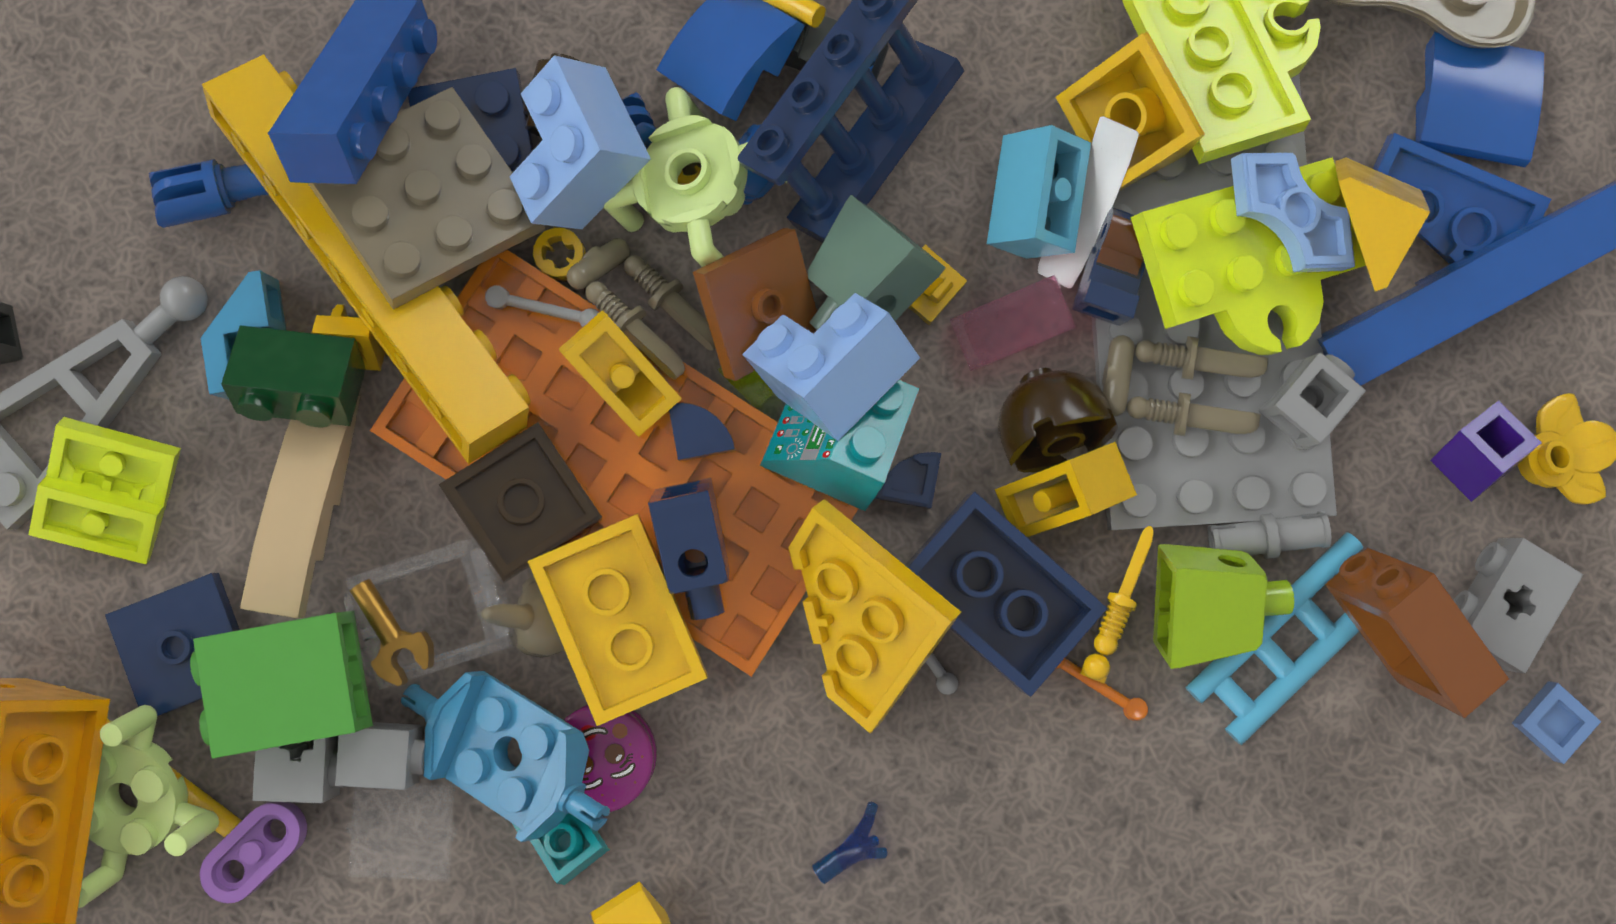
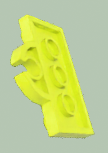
(1232, 66)
(1235, 267)

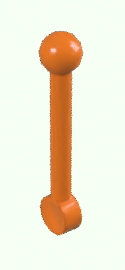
(1133, 708)

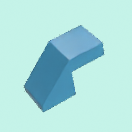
(254, 304)

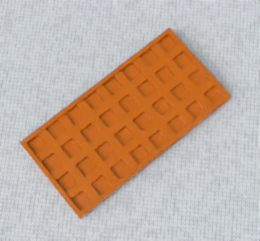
(620, 470)

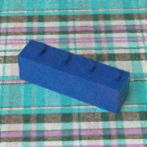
(353, 91)

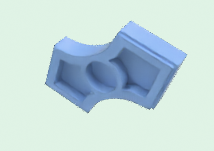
(1274, 193)

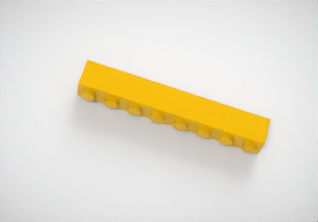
(425, 337)

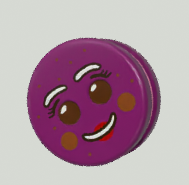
(619, 756)

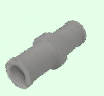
(1273, 534)

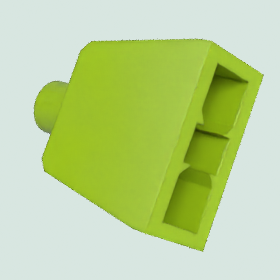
(1212, 603)

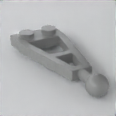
(180, 300)

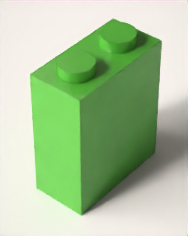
(281, 684)

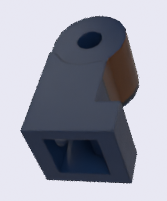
(1112, 272)

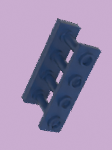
(881, 133)

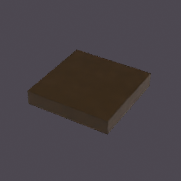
(520, 501)

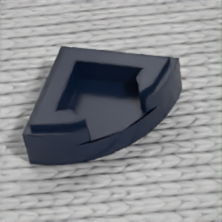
(698, 432)
(912, 481)

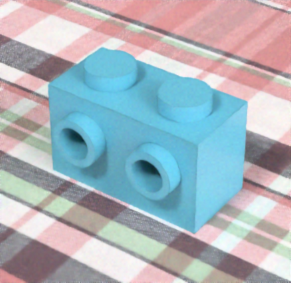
(1039, 192)

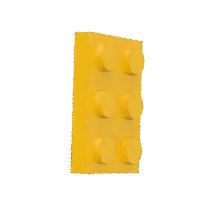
(617, 619)

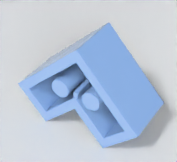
(585, 145)
(838, 368)

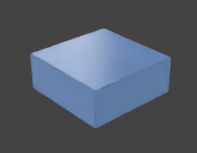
(1556, 722)

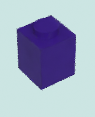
(1485, 451)

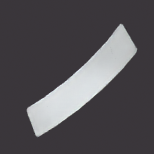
(1107, 166)

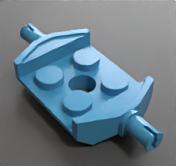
(469, 745)

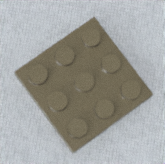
(428, 201)

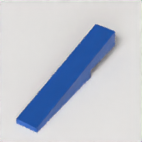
(1476, 287)

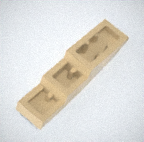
(297, 517)

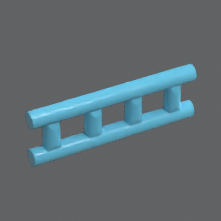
(1289, 674)

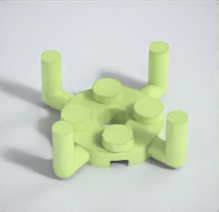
(693, 206)
(161, 806)

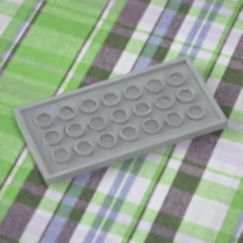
(1209, 472)

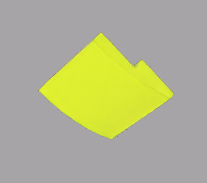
(104, 490)

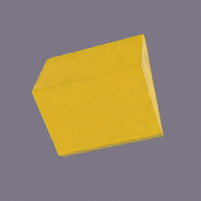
(1141, 94)
(1383, 215)

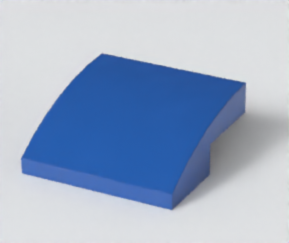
(727, 49)
(1481, 101)

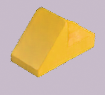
(620, 373)

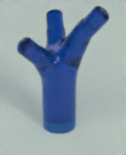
(853, 849)

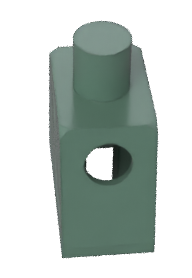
(870, 259)

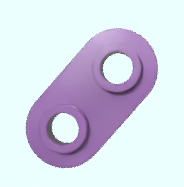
(255, 849)

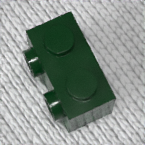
(294, 376)

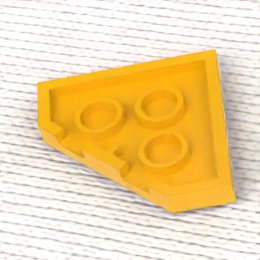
(865, 613)

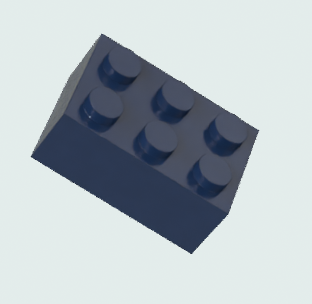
(1011, 595)

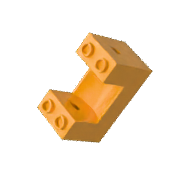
(46, 797)

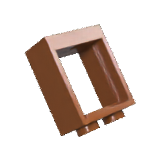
(1417, 630)

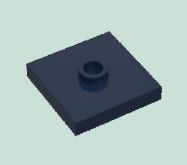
(158, 642)

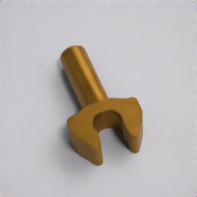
(392, 637)

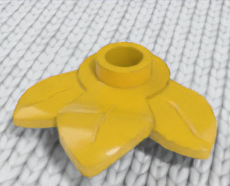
(1570, 451)

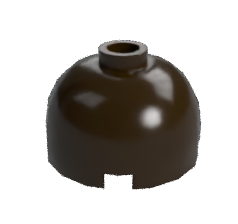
(1052, 416)

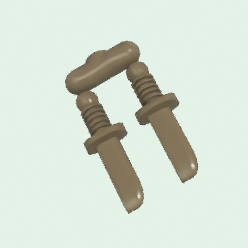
(602, 260)
(1118, 375)

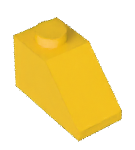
(1067, 491)

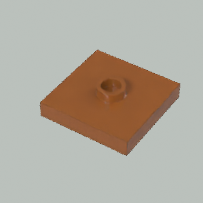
(751, 292)

